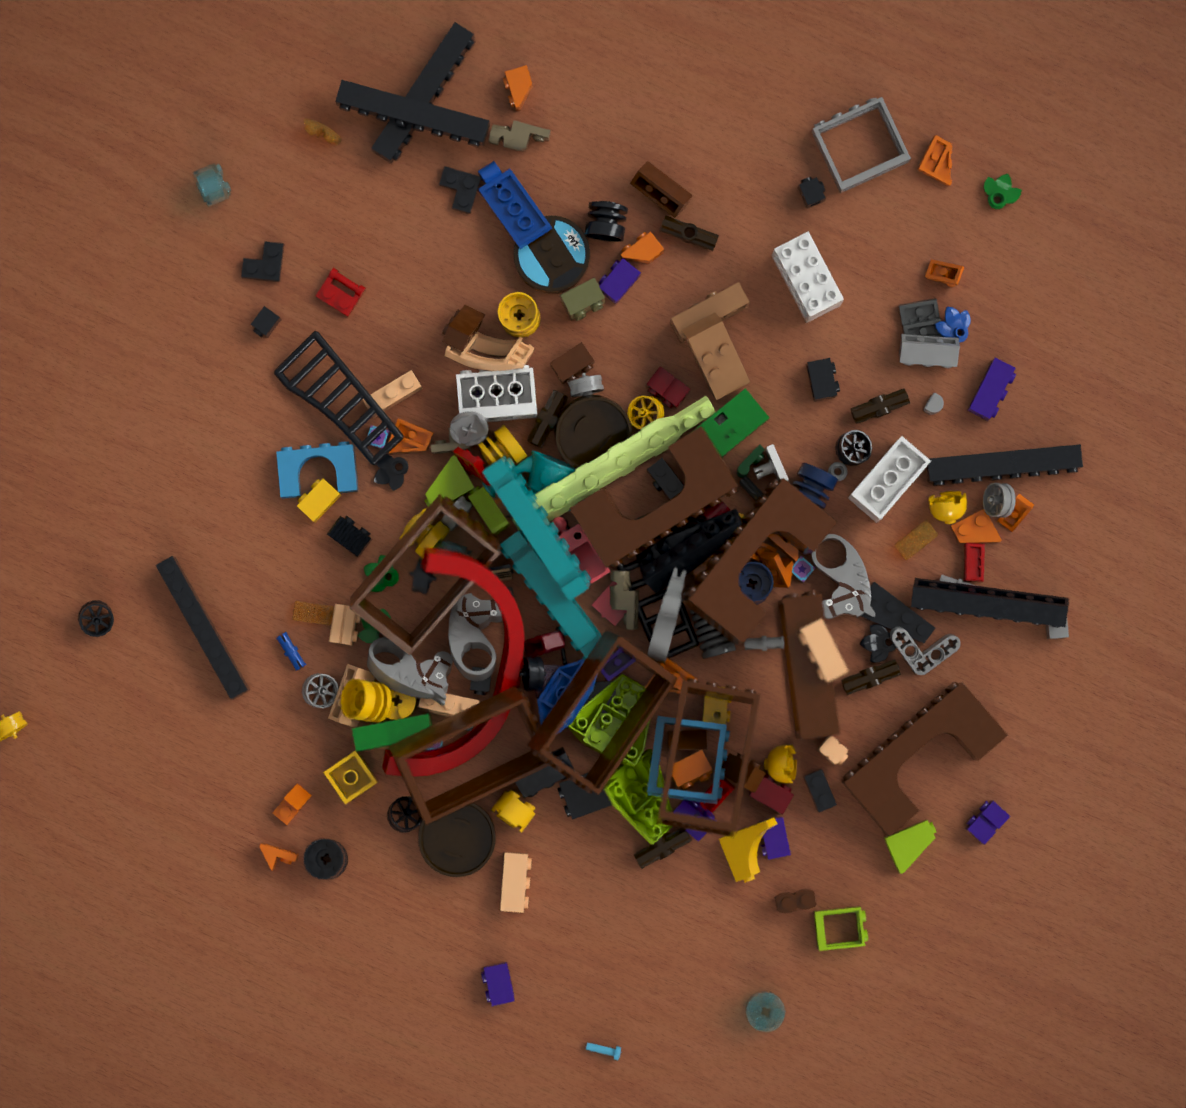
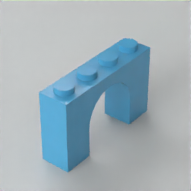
(291, 462)

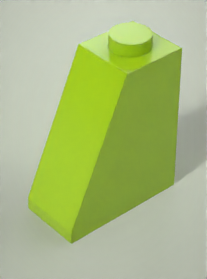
(450, 482)
(488, 510)
(909, 843)

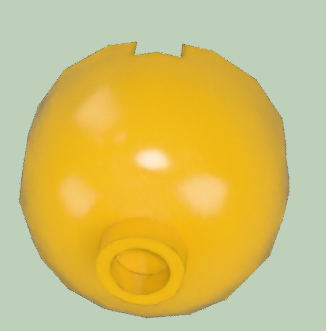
(948, 506)
(781, 764)

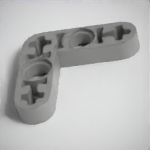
(919, 656)

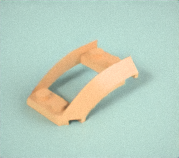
(515, 351)

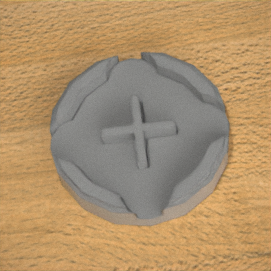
(469, 428)

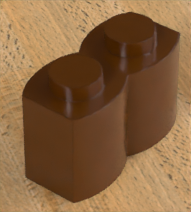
(801, 899)

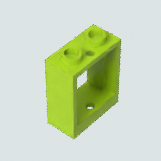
(820, 931)

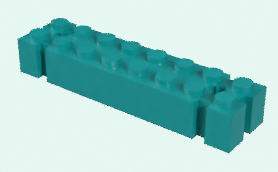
(537, 528)
(568, 613)

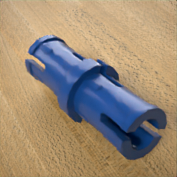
(291, 651)

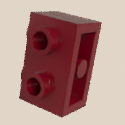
(773, 795)

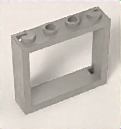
(854, 112)

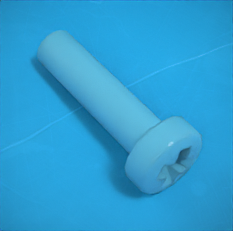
(604, 1050)

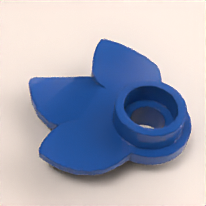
(953, 322)

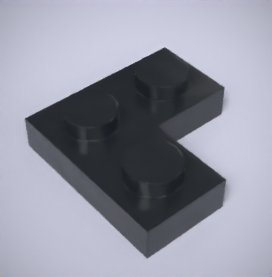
(465, 185)
(269, 267)

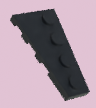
(893, 613)

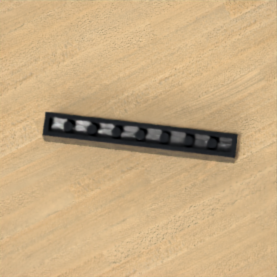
(427, 88)
(413, 113)
(1004, 464)
(990, 602)
(202, 627)

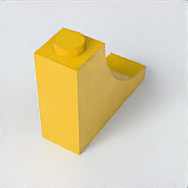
(743, 848)

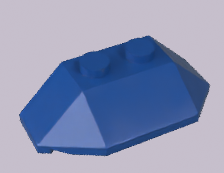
(555, 689)

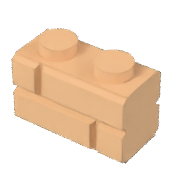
(344, 625)
(833, 750)

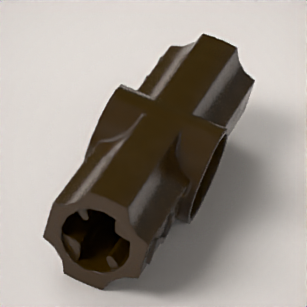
(701, 238)
(880, 406)
(547, 418)
(870, 677)
(662, 848)

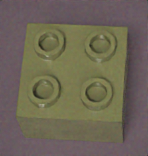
(583, 299)

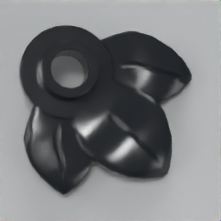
(388, 472)
(876, 643)

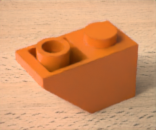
(520, 85)
(644, 250)

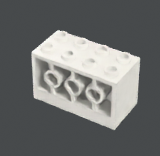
(807, 277)
(505, 405)
(889, 479)

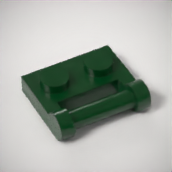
(754, 458)

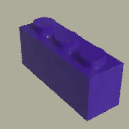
(992, 389)

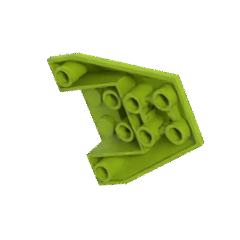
(598, 728)
(629, 796)

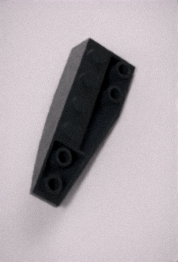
(685, 549)

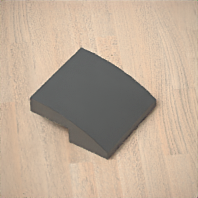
(920, 317)

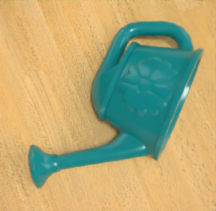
(542, 472)

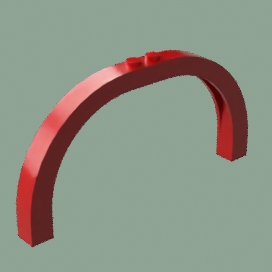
(511, 663)

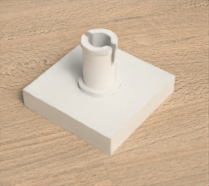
(773, 466)

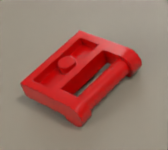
(336, 297)
(471, 464)

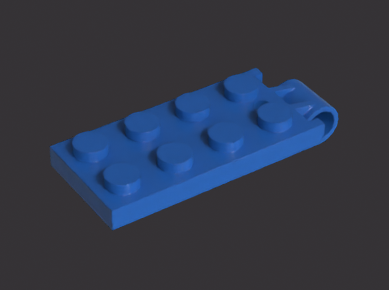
(512, 205)

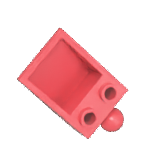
(582, 549)

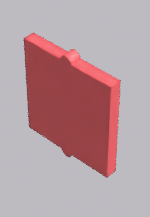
(603, 606)

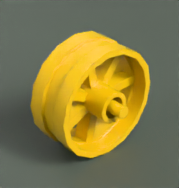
(645, 412)
(11, 725)

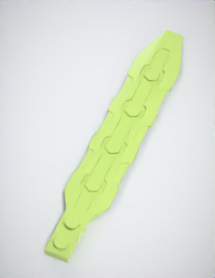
(620, 459)

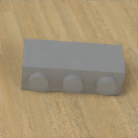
(929, 350)

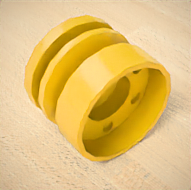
(511, 307)
(505, 445)
(429, 536)
(365, 700)

